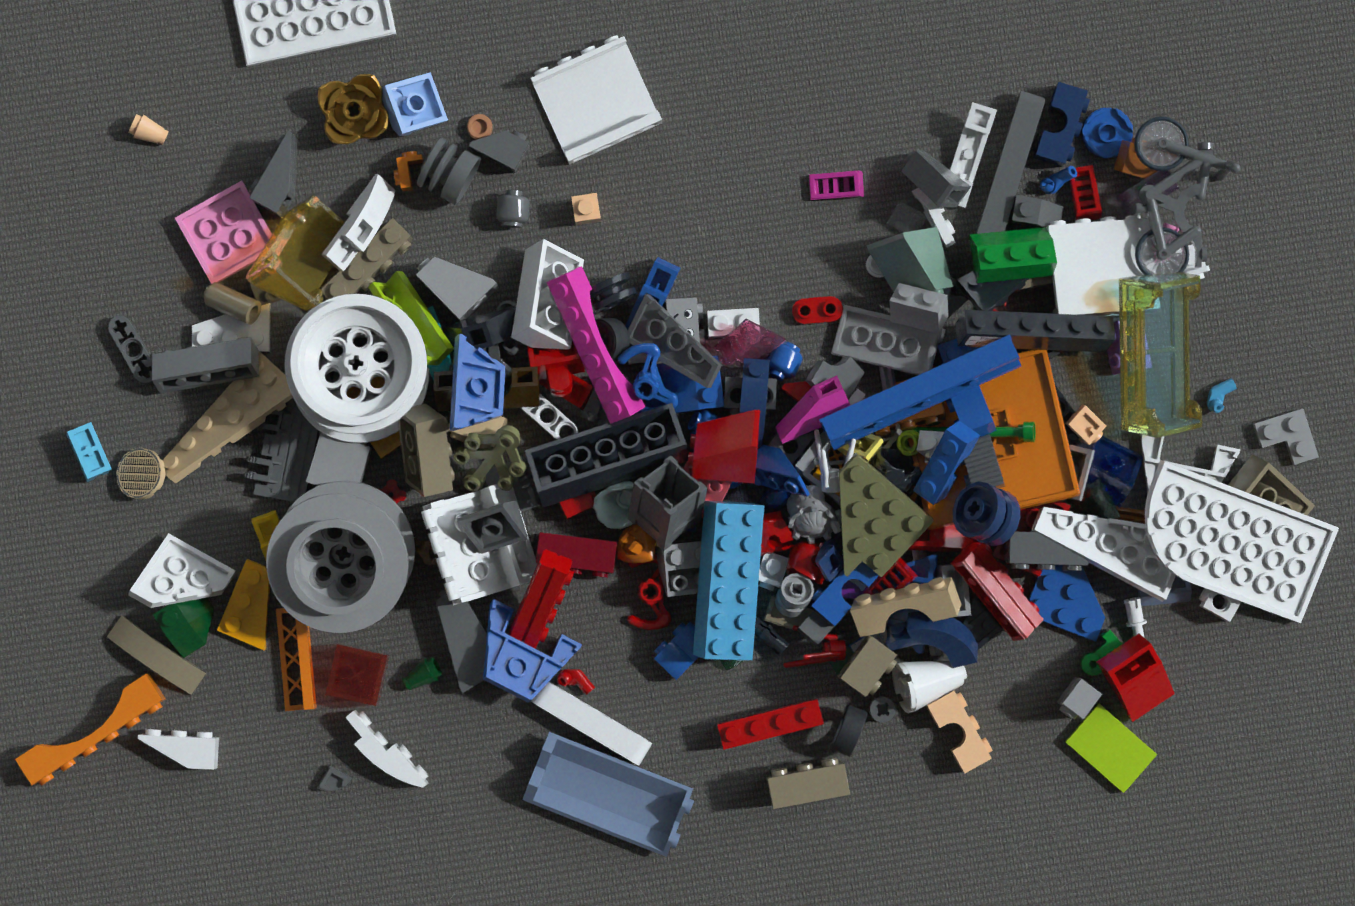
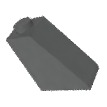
(935, 179)

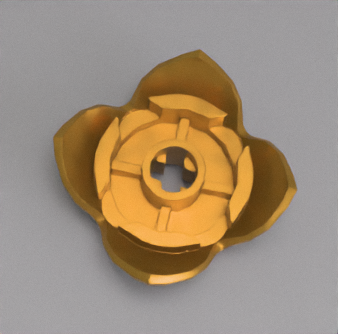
(337, 97)

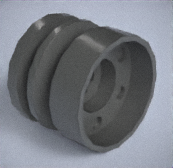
(448, 171)

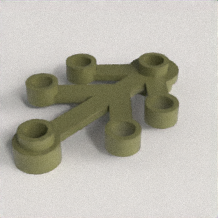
(506, 439)

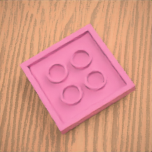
(225, 232)

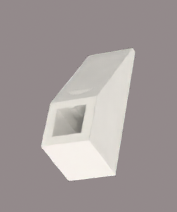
(189, 751)

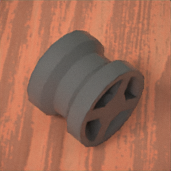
(878, 707)

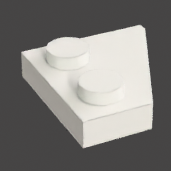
(935, 218)

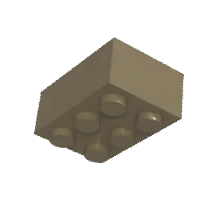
(426, 450)
(867, 666)
(807, 783)

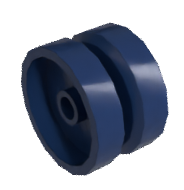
(986, 513)

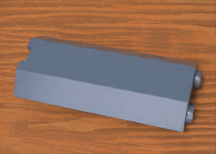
(608, 794)

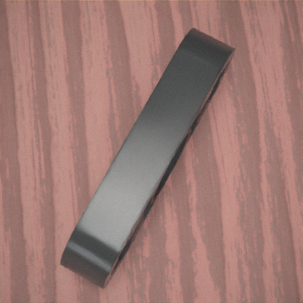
(117, 336)

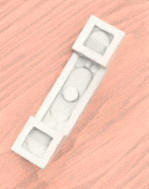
(972, 144)

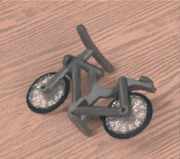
(1161, 146)

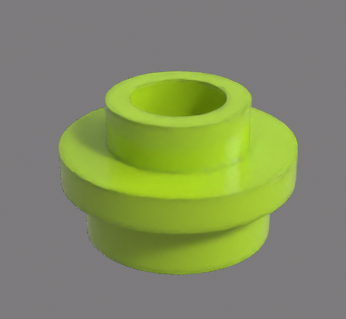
(903, 445)

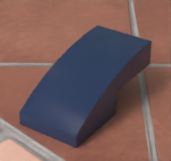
(831, 556)

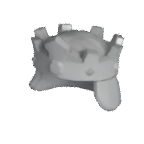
(811, 515)

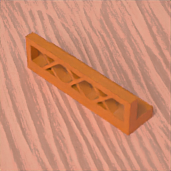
(305, 663)

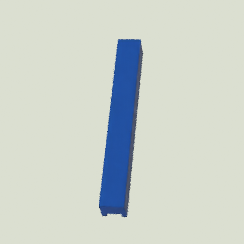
(921, 392)

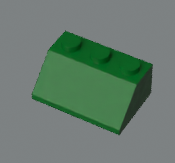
(1013, 254)

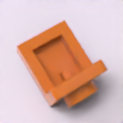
(402, 175)

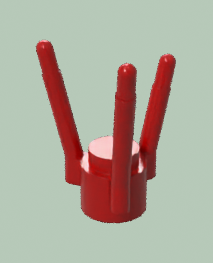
(831, 651)

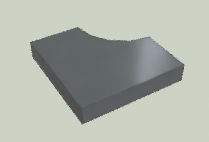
(846, 370)

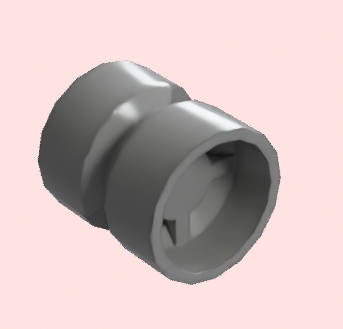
(794, 595)

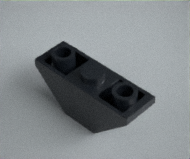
(484, 329)

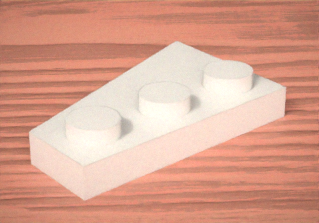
(228, 328)

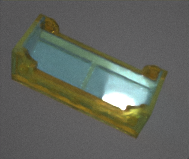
(1156, 354)

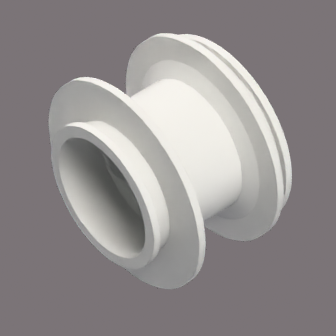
(326, 404)

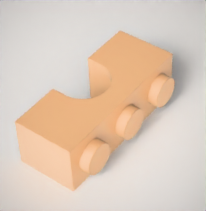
(972, 749)

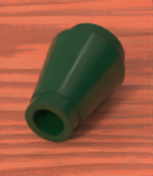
(424, 673)

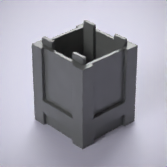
(667, 503)

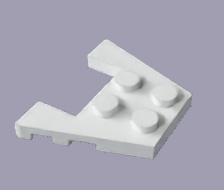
(1221, 463)

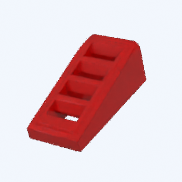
(1092, 213)
(903, 568)

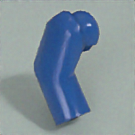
(1057, 180)

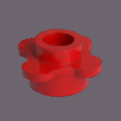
(391, 486)

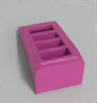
(858, 185)

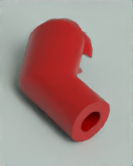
(575, 677)

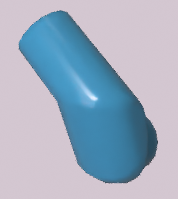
(1217, 394)

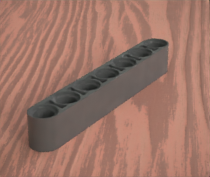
(1011, 163)

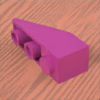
(816, 404)

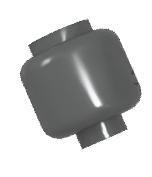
(513, 209)

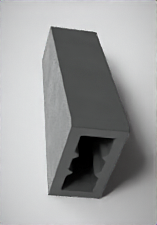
(465, 640)

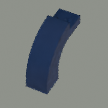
(755, 390)
(945, 634)

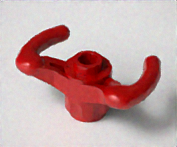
(664, 616)

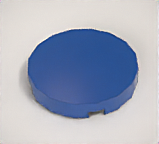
(1105, 131)

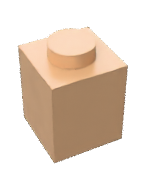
(586, 209)

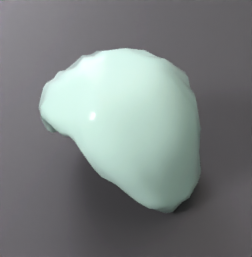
(613, 505)

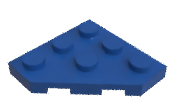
(1068, 602)

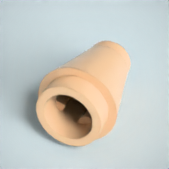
(147, 130)

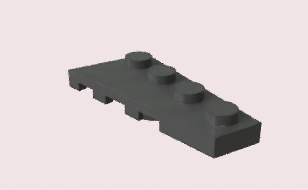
(676, 344)

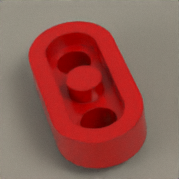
(817, 310)

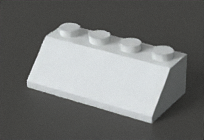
(536, 314)

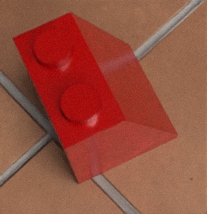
(726, 448)

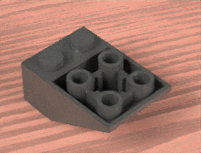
(278, 183)
(1033, 548)

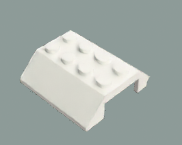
(465, 569)

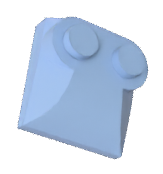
(413, 104)

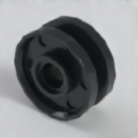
(610, 293)

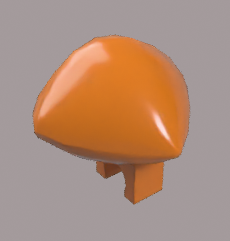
(635, 546)

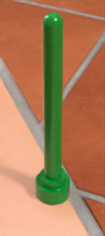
(1024, 431)

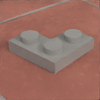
(1293, 430)

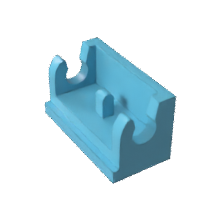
(88, 451)

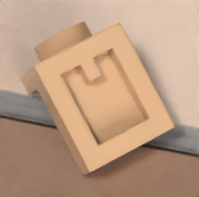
(1086, 425)

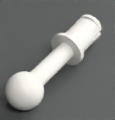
(1135, 615)

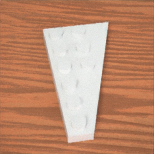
(1109, 544)

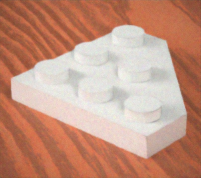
(180, 575)

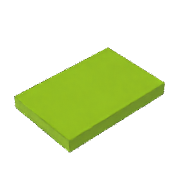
(1111, 748)

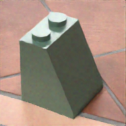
(913, 260)

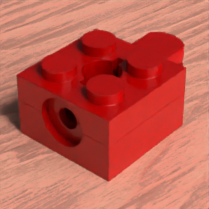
(556, 367)

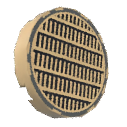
(140, 473)

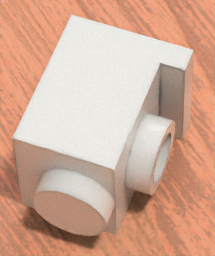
(928, 442)

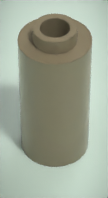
(232, 303)

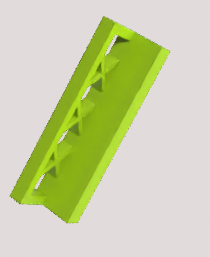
(404, 296)

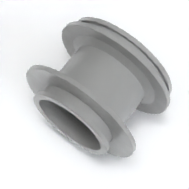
(330, 601)

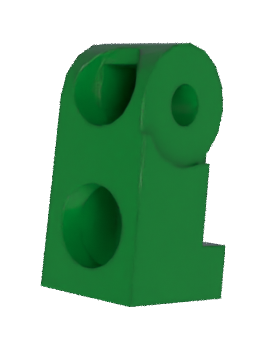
(1088, 661)

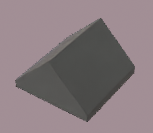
(494, 526)

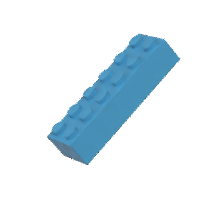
(728, 580)

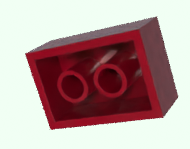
(584, 552)

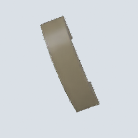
(156, 655)

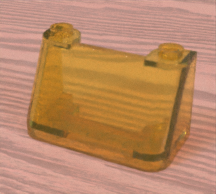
(292, 258)

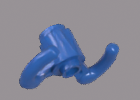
(648, 381)

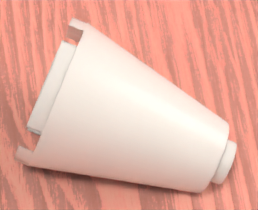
(925, 682)

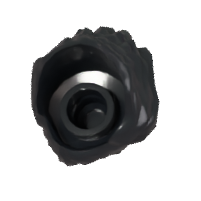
(897, 469)

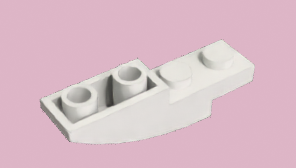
(363, 223)
(392, 760)

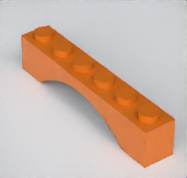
(45, 759)

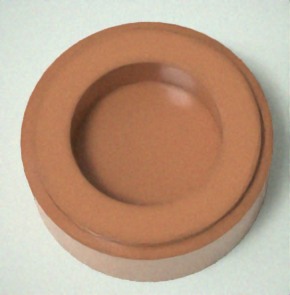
(479, 126)

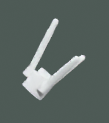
(830, 476)

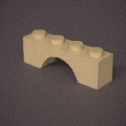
(935, 599)

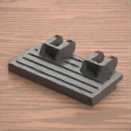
(290, 453)

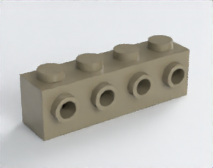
(368, 264)

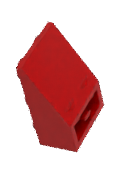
(1136, 676)

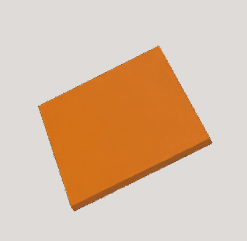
(1030, 470)

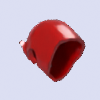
(775, 533)
(802, 561)

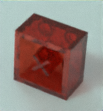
(357, 674)

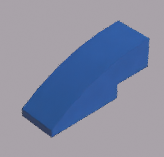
(657, 285)

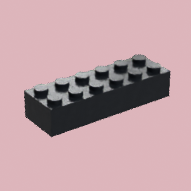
(606, 455)

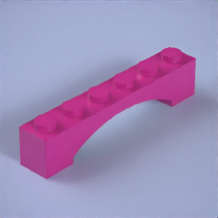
(573, 300)

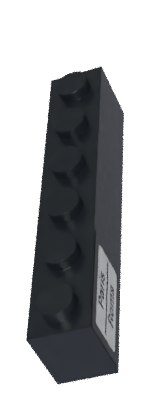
(1036, 330)

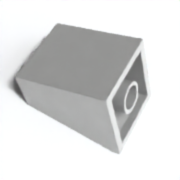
(455, 286)

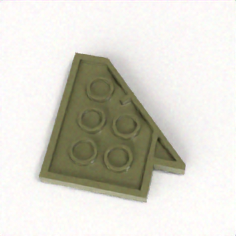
(875, 518)

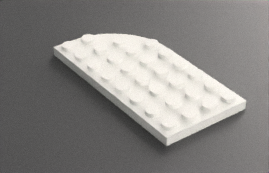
(1235, 541)

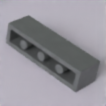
(205, 365)

